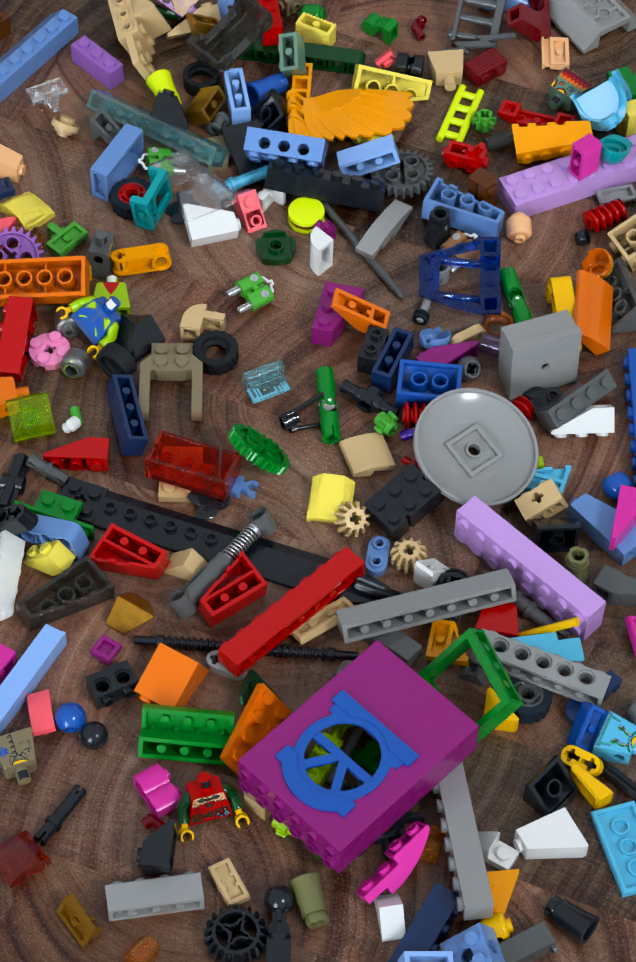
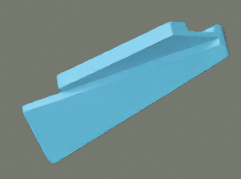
(567, 648)

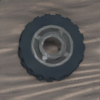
(536, 706)

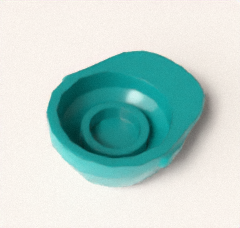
(615, 148)

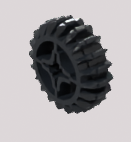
(221, 925)

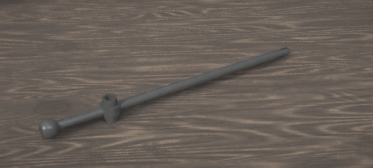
(354, 240)

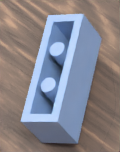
(237, 96)
(369, 156)

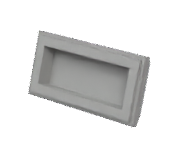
(625, 193)

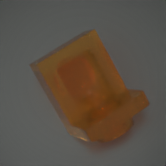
(433, 845)

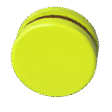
(304, 214)

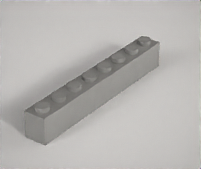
(426, 605)
(464, 846)

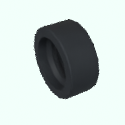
(199, 68)
(116, 360)

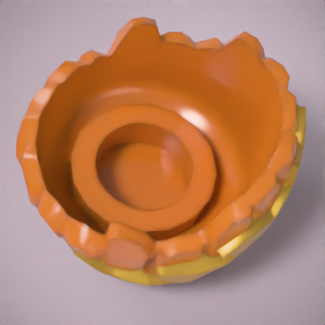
(598, 262)

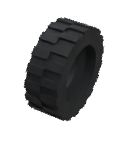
(216, 339)

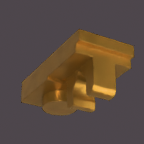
(77, 920)

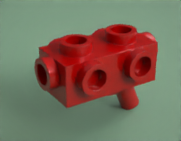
(465, 156)

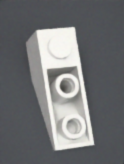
(594, 419)

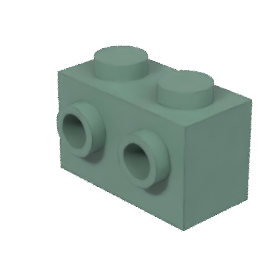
(292, 54)

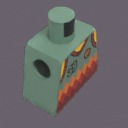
(563, 86)

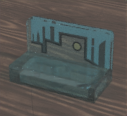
(266, 382)

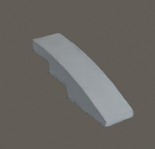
(383, 229)

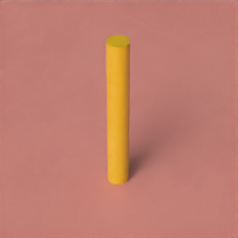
(554, 627)

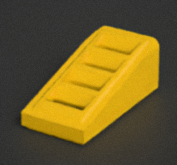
(592, 789)

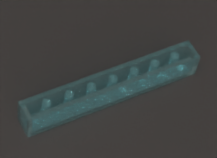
(168, 134)

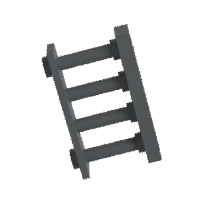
(493, 22)

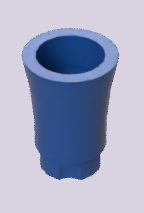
(259, 88)

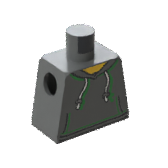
(101, 247)

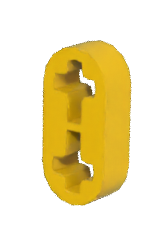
(584, 756)

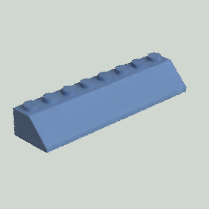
(36, 50)

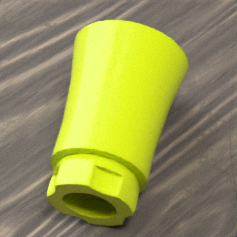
(160, 80)

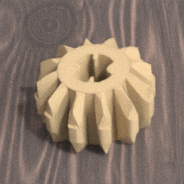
(351, 510)
(406, 553)

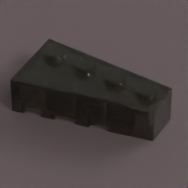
(66, 594)

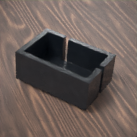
(401, 497)

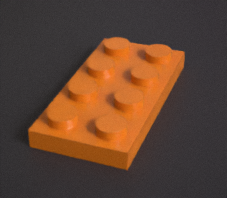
(260, 716)

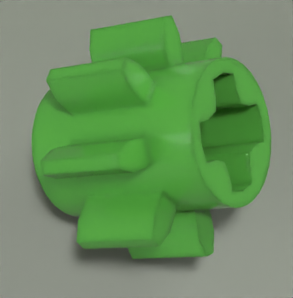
(484, 120)
(386, 423)

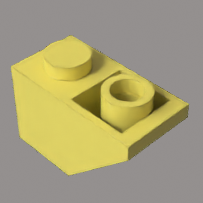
(49, 557)

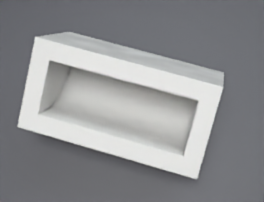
(320, 251)

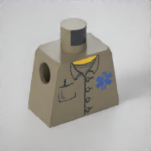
(18, 755)

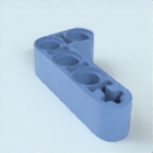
(65, 531)

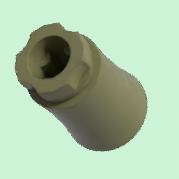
(577, 563)
(310, 899)

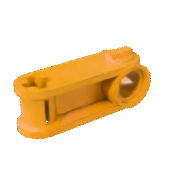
(141, 259)

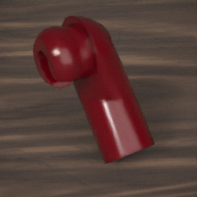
(418, 26)
(152, 821)

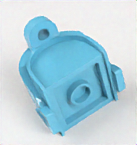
(604, 104)

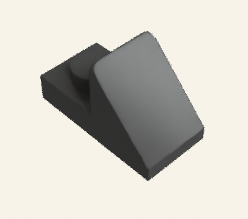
(103, 125)

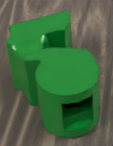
(388, 27)

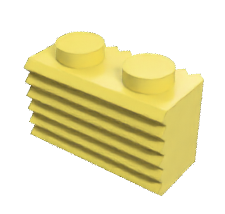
(316, 30)

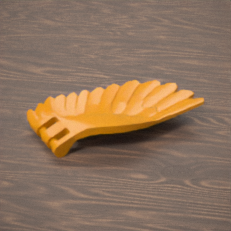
(349, 113)

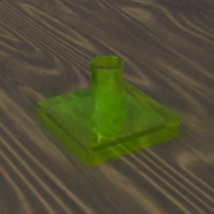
(30, 416)

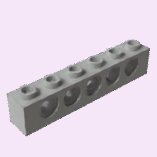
(548, 677)

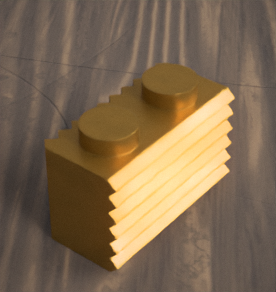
(205, 105)

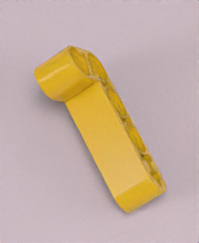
(561, 295)

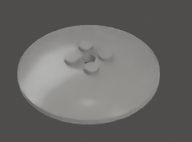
(491, 426)

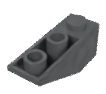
(615, 587)

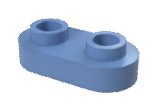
(377, 554)

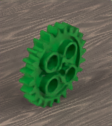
(258, 449)

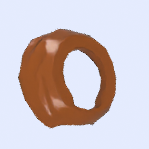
(504, 319)

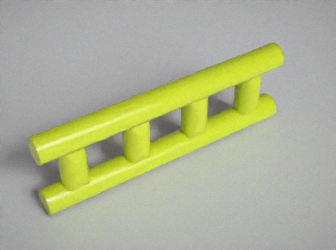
(455, 106)

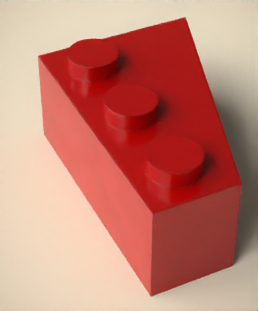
(129, 554)
(233, 591)

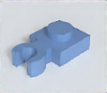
(244, 487)

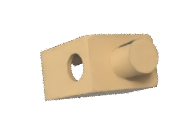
(446, 67)

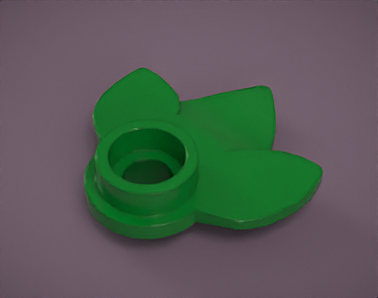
(369, 756)

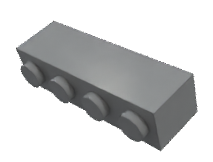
(154, 896)

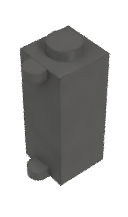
(529, 944)

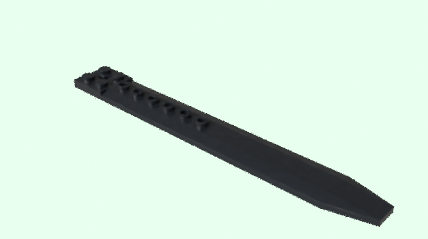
(179, 532)

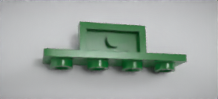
(60, 507)

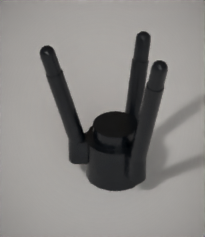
(290, 419)

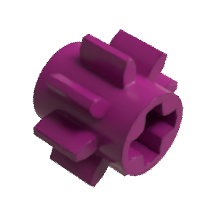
(327, 227)

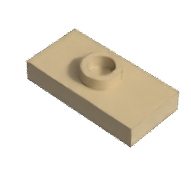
(228, 883)

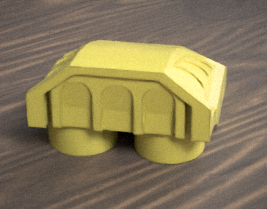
(28, 210)
(327, 494)

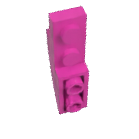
(402, 856)

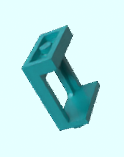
(144, 209)

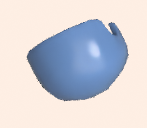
(434, 337)

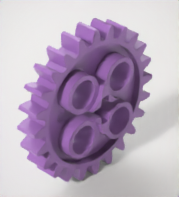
(25, 247)

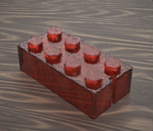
(192, 465)

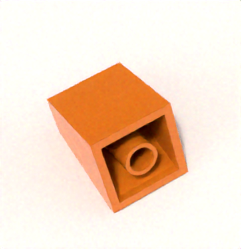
(170, 678)

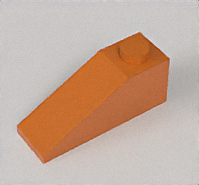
(359, 311)

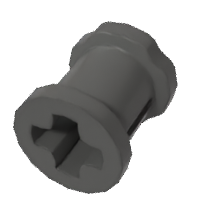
(218, 123)

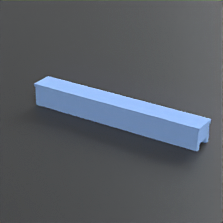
(29, 672)

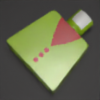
(114, 288)

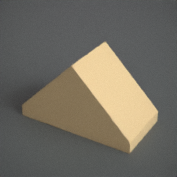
(185, 564)

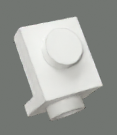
(267, 197)

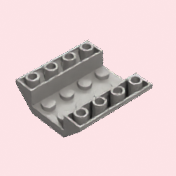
(589, 19)

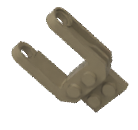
(171, 363)

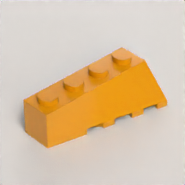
(547, 141)

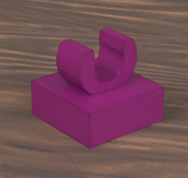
(106, 650)

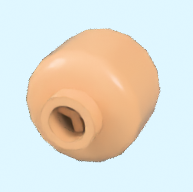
(518, 227)

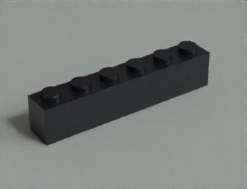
(324, 185)

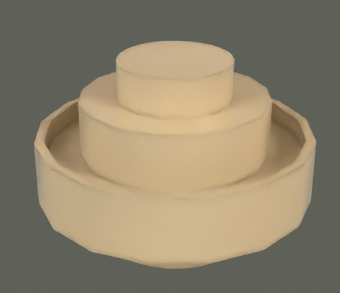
(65, 126)

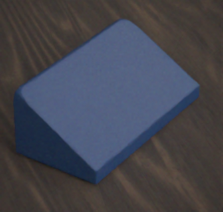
(587, 726)

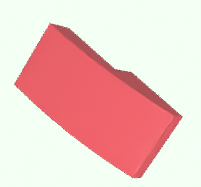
(386, 59)
(41, 712)

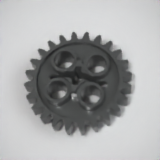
(417, 175)

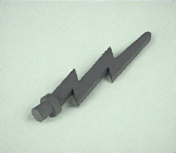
(483, 42)

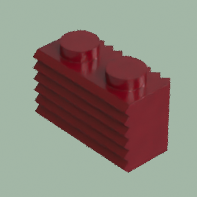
(485, 67)

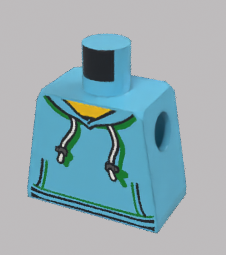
(616, 740)

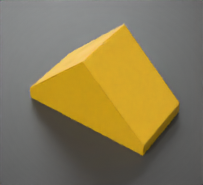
(507, 725)

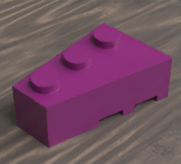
(327, 322)

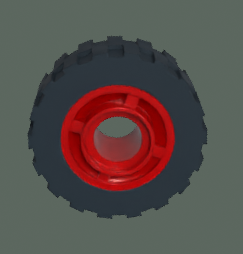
(122, 193)

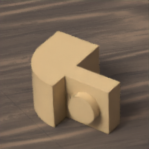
(198, 319)

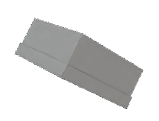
(539, 353)

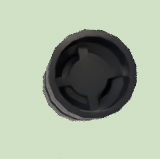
(410, 65)

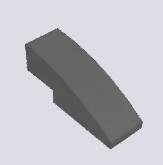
(399, 644)

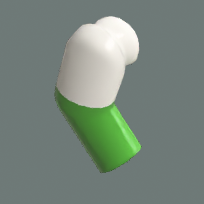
(74, 421)

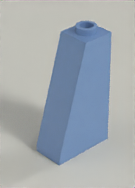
(597, 523)

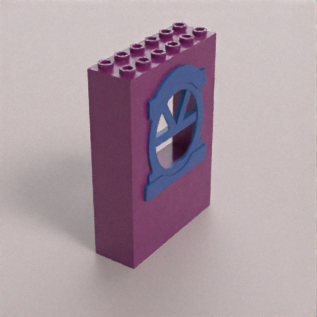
(419, 743)

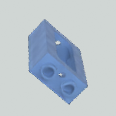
(116, 161)

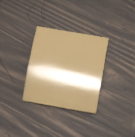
(367, 454)

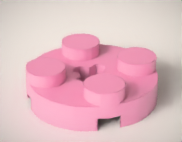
(44, 342)

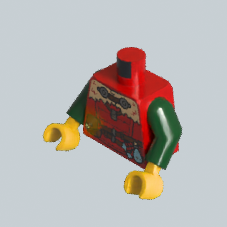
(206, 801)

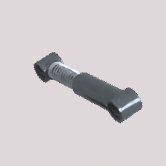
(186, 598)

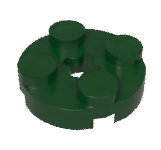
(279, 256)

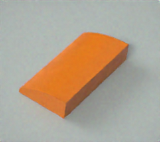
(593, 311)

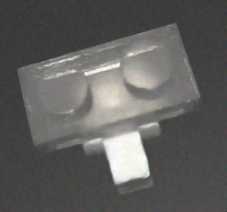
(47, 93)

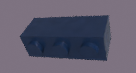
(386, 369)

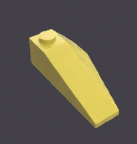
(374, 78)

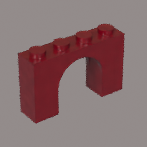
(532, 20)

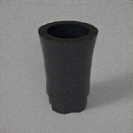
(438, 228)
(571, 918)

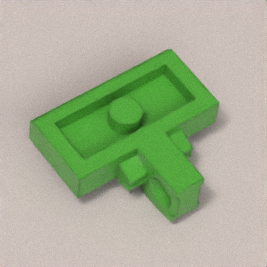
(64, 239)

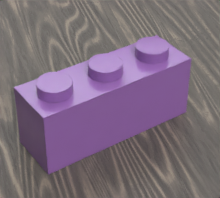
(97, 62)

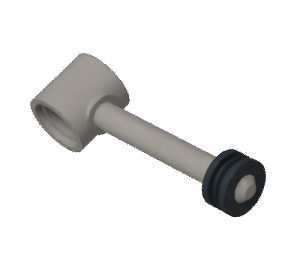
(421, 315)

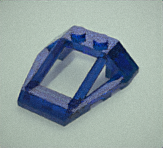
(489, 276)

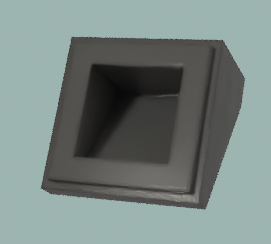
(474, 673)

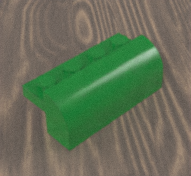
(184, 733)

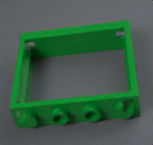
(492, 666)

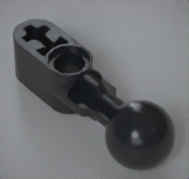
(17, 519)
(278, 901)

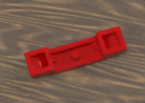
(514, 114)

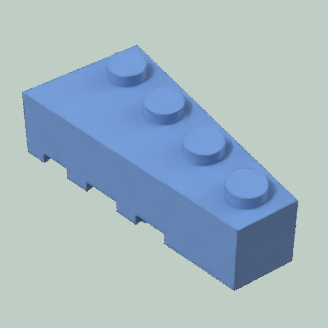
(465, 211)

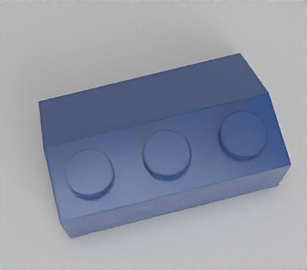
(425, 381)

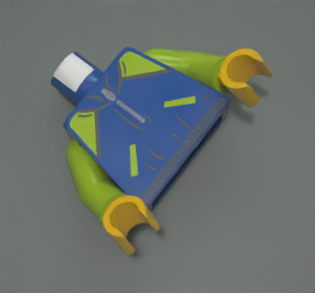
(96, 319)

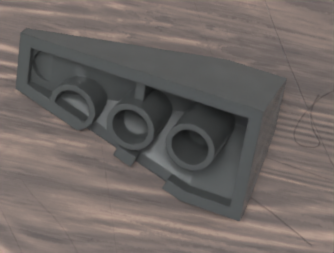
(623, 298)

